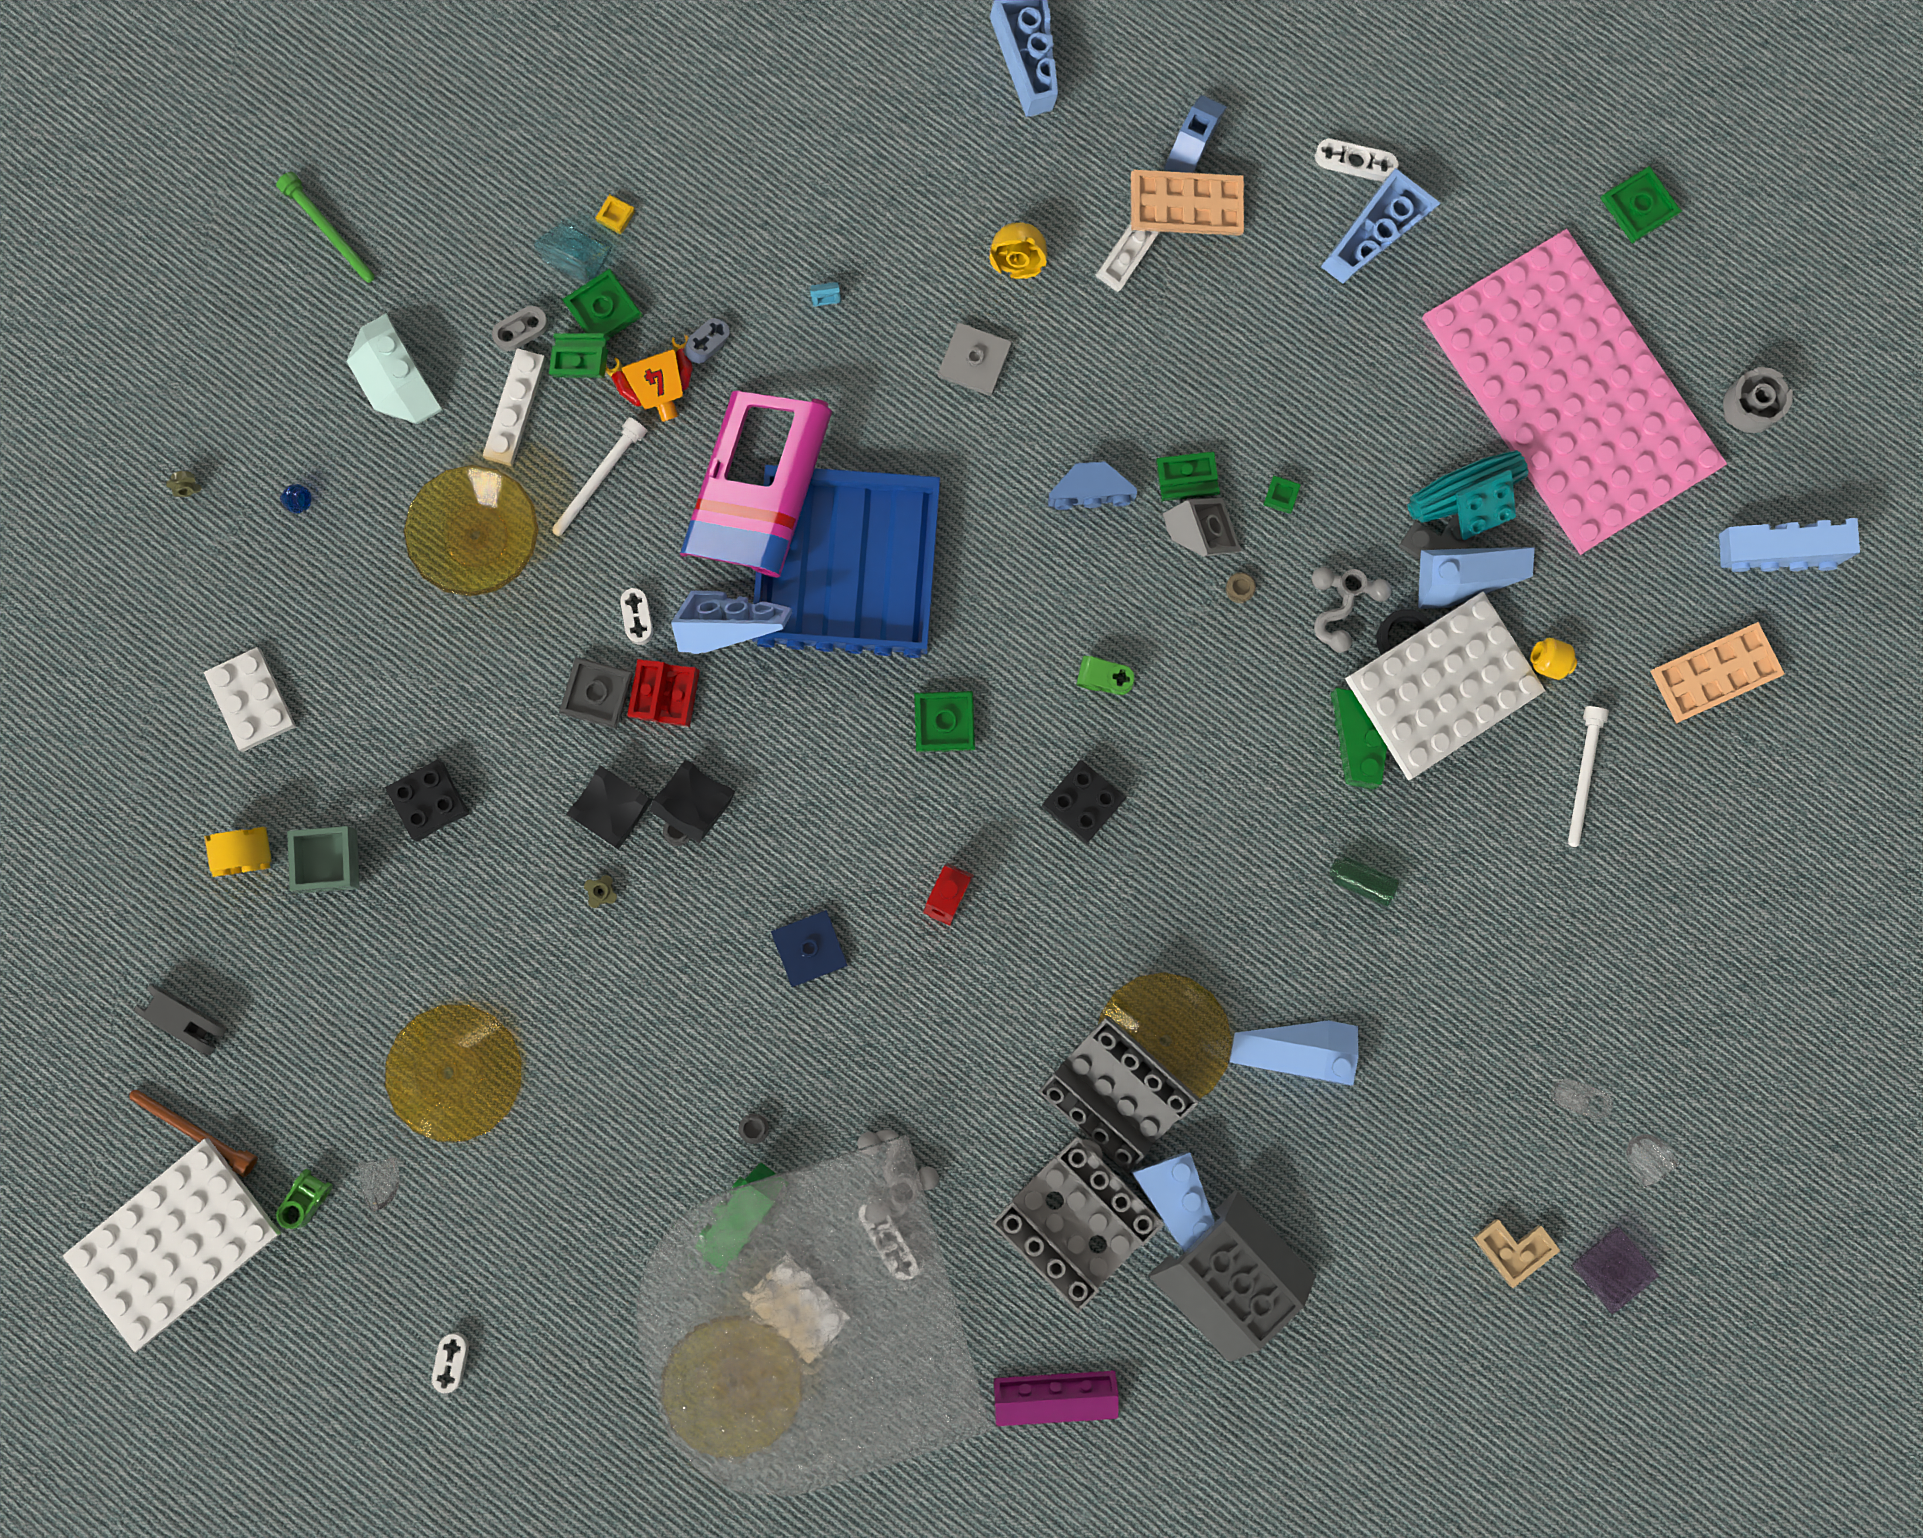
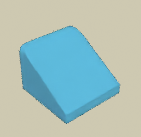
(825, 294)

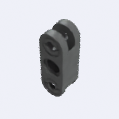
(180, 1019)

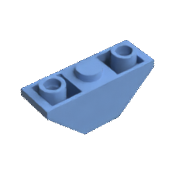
(1195, 135)
(1091, 486)

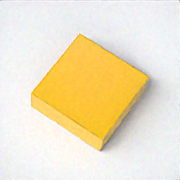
(615, 214)

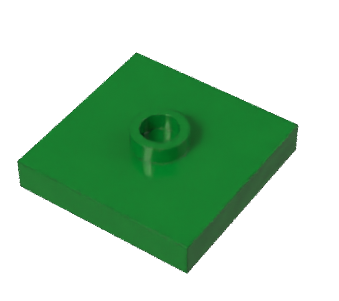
(1640, 204)
(602, 305)
(944, 721)

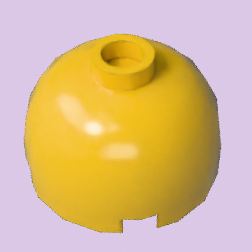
(1018, 250)

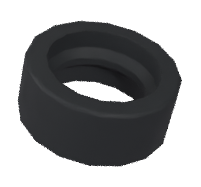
(1408, 615)

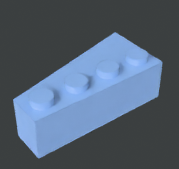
(1027, 49)
(1385, 218)
(1789, 546)
(1177, 1197)

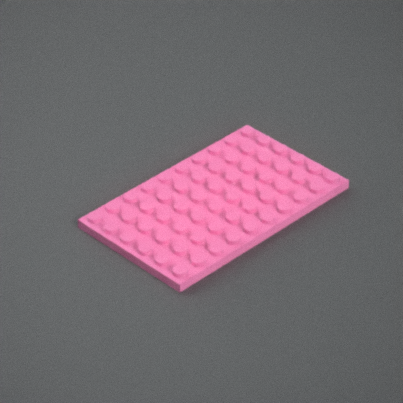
(1574, 391)

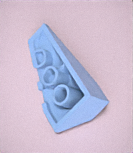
(1460, 574)
(714, 621)
(1307, 1050)

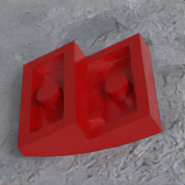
(663, 693)

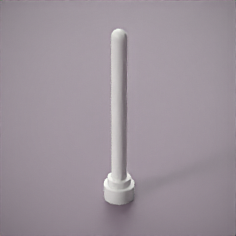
(631, 433)
(1595, 719)

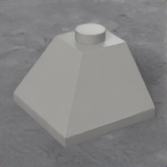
(1202, 527)

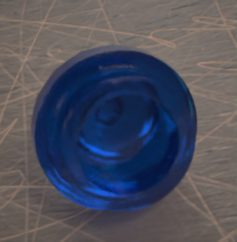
(296, 498)

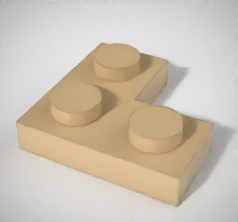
(1512, 1258)

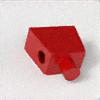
(948, 893)

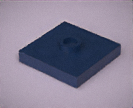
(809, 948)

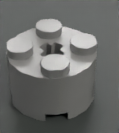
(1757, 400)

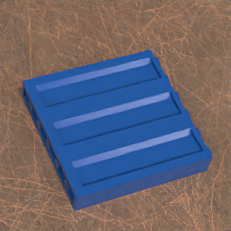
(858, 564)

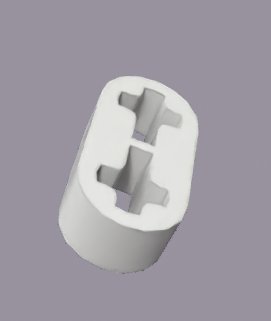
(630, 618)
(457, 1364)

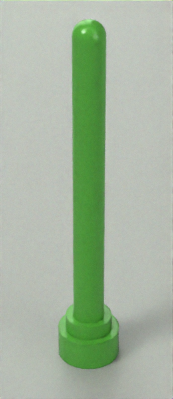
(291, 186)

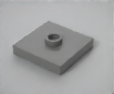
(974, 359)

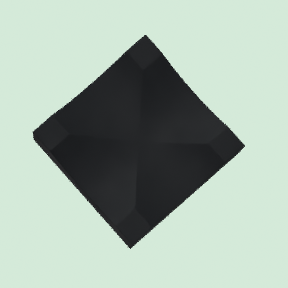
(427, 800)
(692, 801)
(1083, 801)
(609, 807)

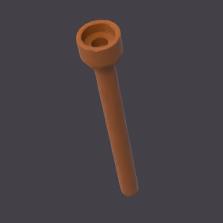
(240, 1161)

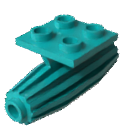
(1477, 492)

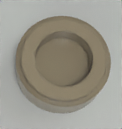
(1240, 587)

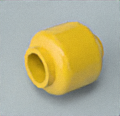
(1553, 658)

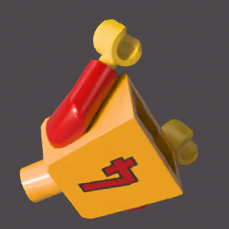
(655, 380)

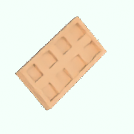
(1187, 202)
(1717, 672)

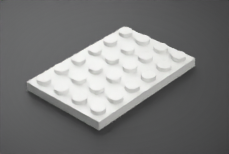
(1445, 685)
(171, 1245)

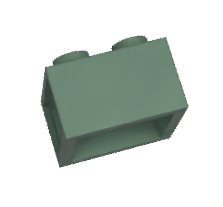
(323, 859)

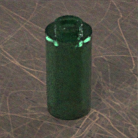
(1364, 880)

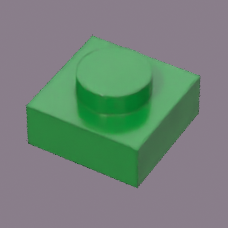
(1281, 494)

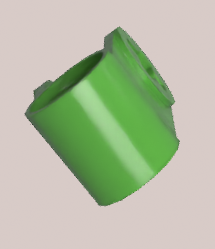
(1098, 675)
(306, 1195)

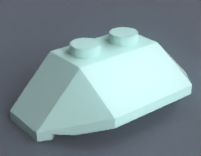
(390, 373)

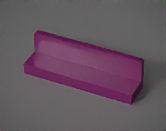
(1056, 1398)

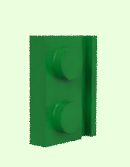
(579, 355)
(1187, 476)

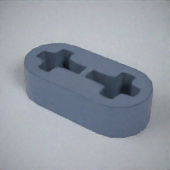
(711, 344)

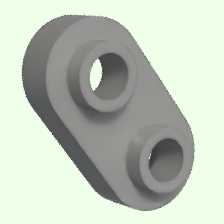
(519, 326)

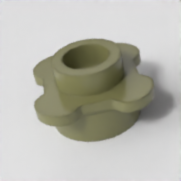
(183, 484)
(608, 894)

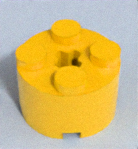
(238, 851)

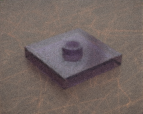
(1614, 1270)

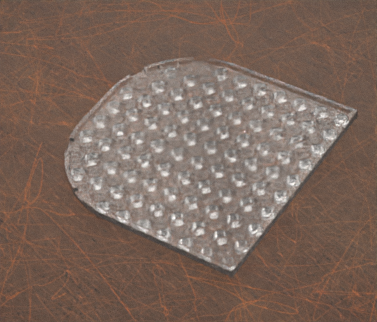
(808, 1328)

